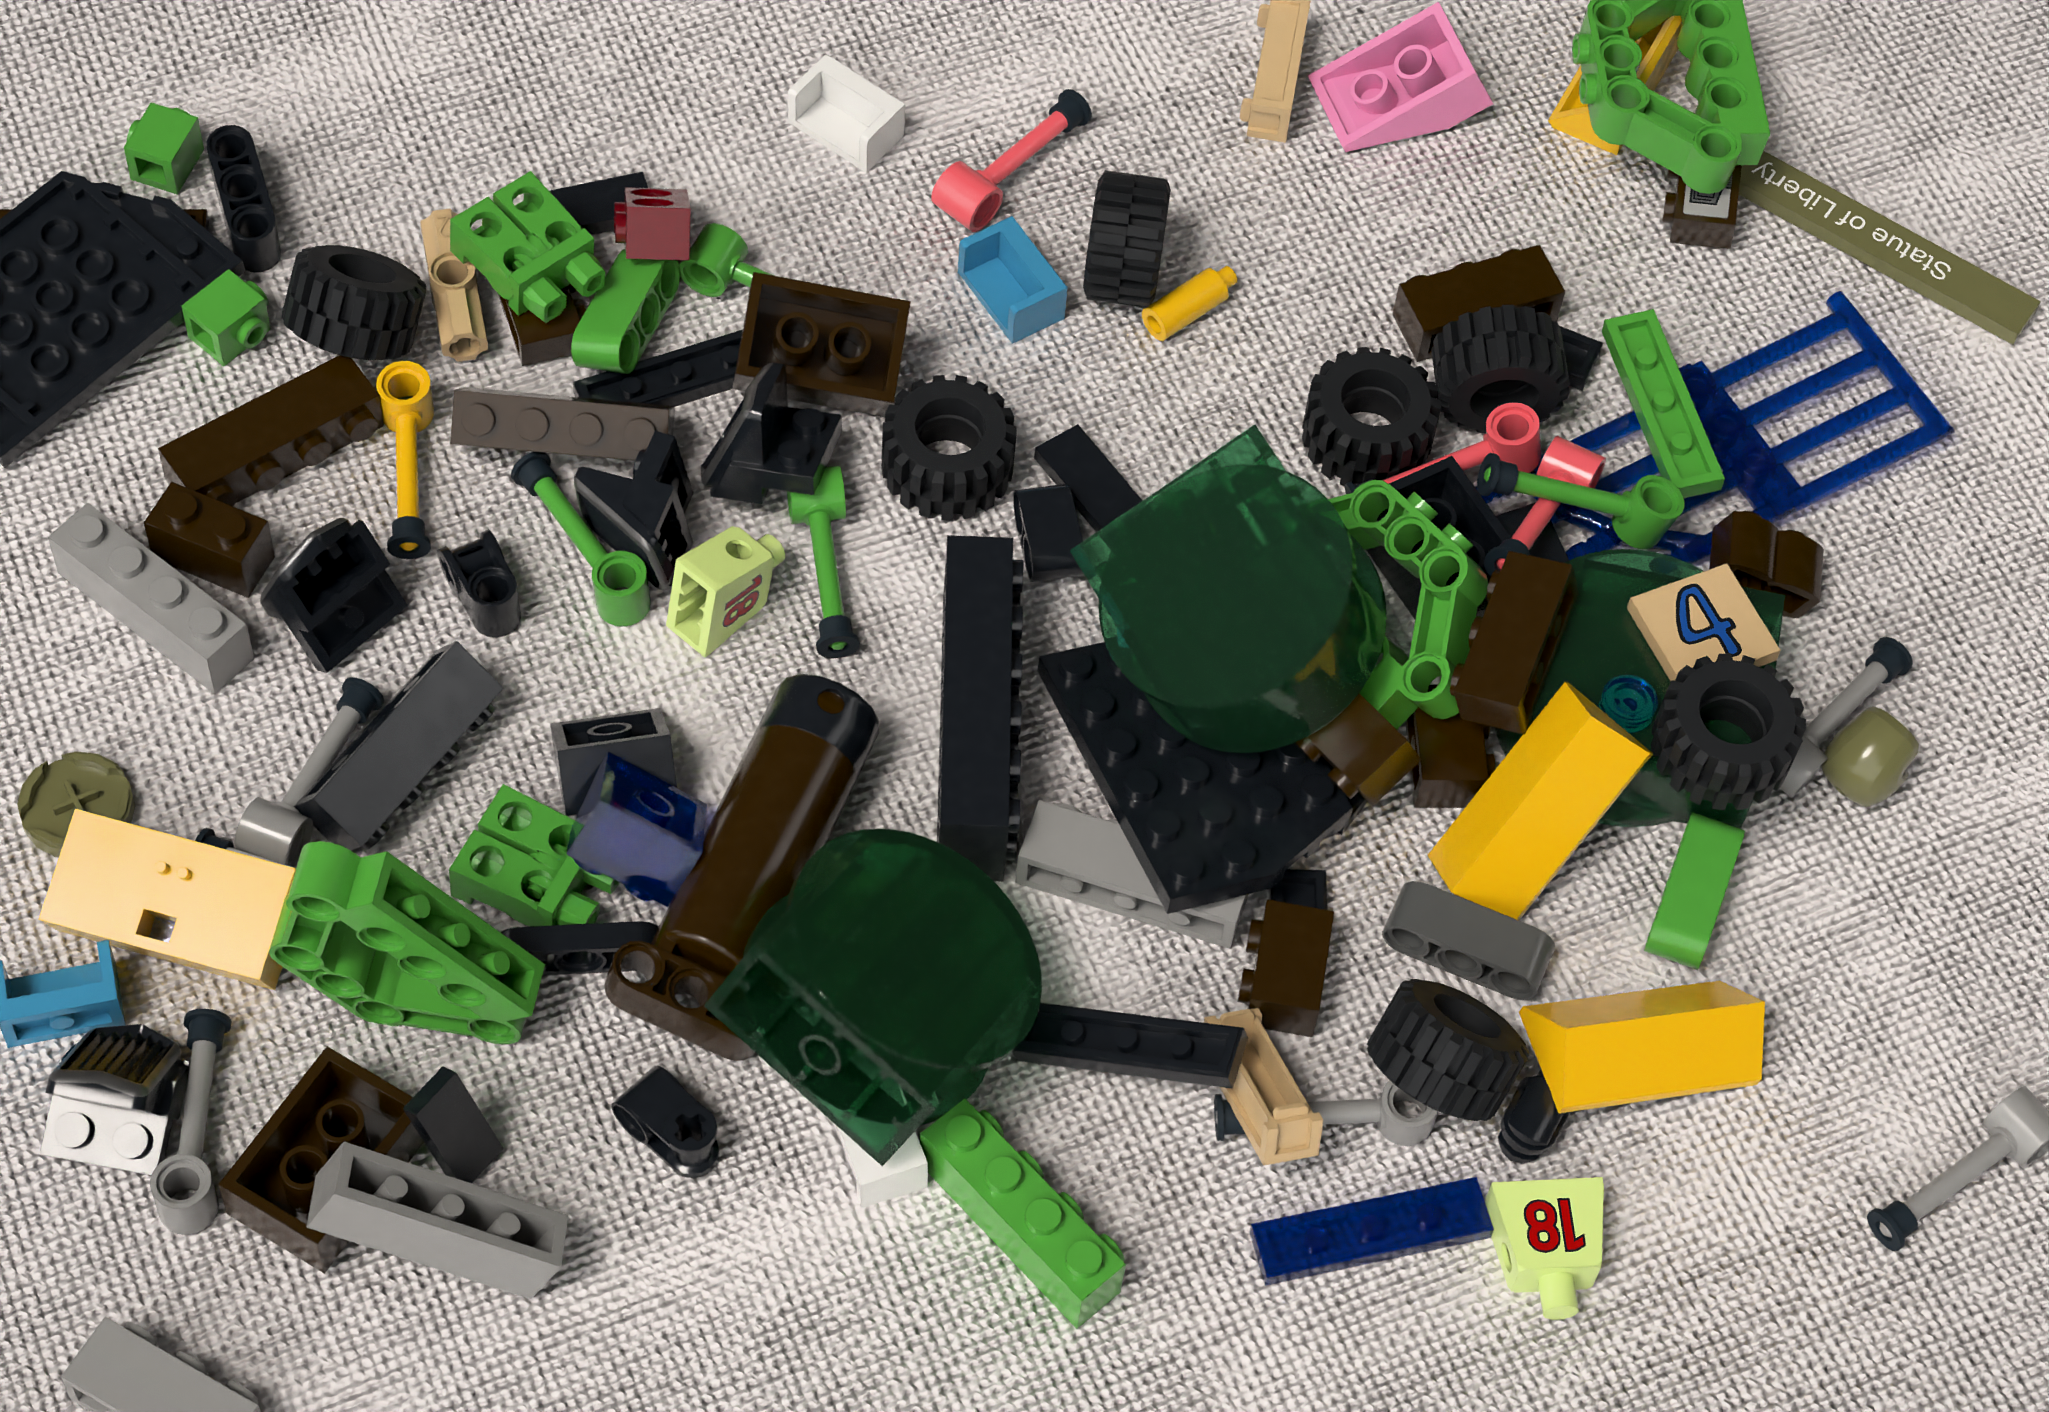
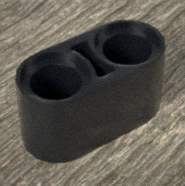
(1047, 531)

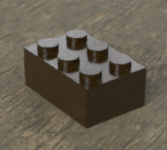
(835, 342)
(277, 1172)

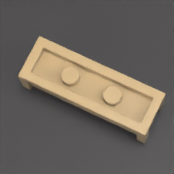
(1277, 70)
(1268, 1098)

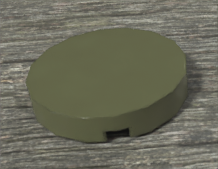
(68, 784)

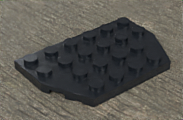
(87, 293)
(1193, 814)

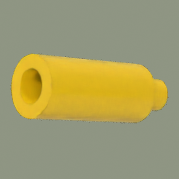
(1188, 302)

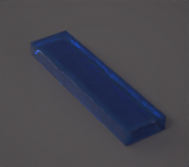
(1370, 1231)

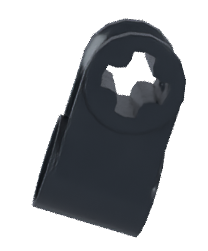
(480, 577)
(669, 1123)

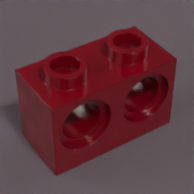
(654, 223)

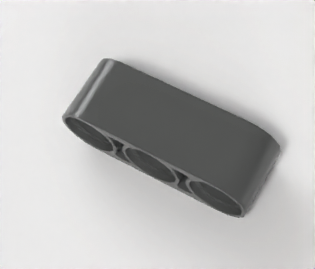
(1469, 940)

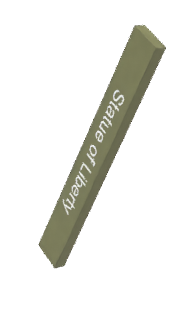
(1888, 247)

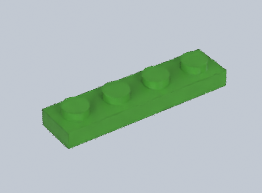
(1662, 403)

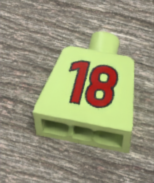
(721, 587)
(1548, 1238)

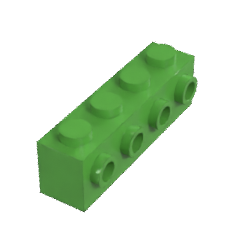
(1022, 1212)

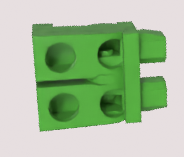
(528, 248)
(523, 866)

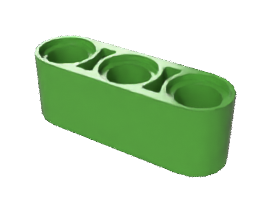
(625, 314)
(1694, 891)

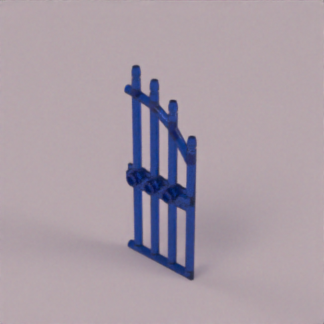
(1744, 453)

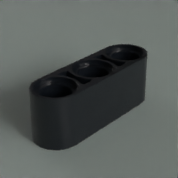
(243, 198)

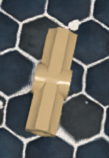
(453, 291)

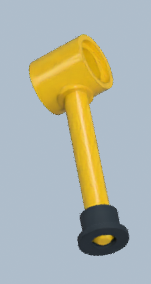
(406, 419)

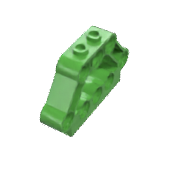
(1722, 75)
(1443, 612)
(401, 948)

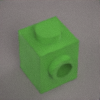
(163, 147)
(227, 317)

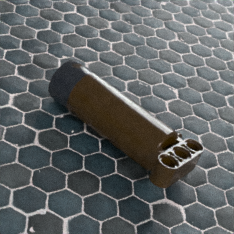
(752, 851)

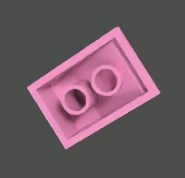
(1401, 84)

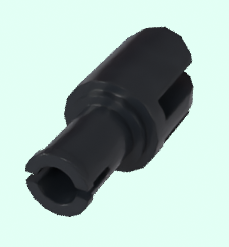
(1530, 1121)

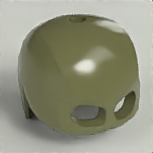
(1870, 757)

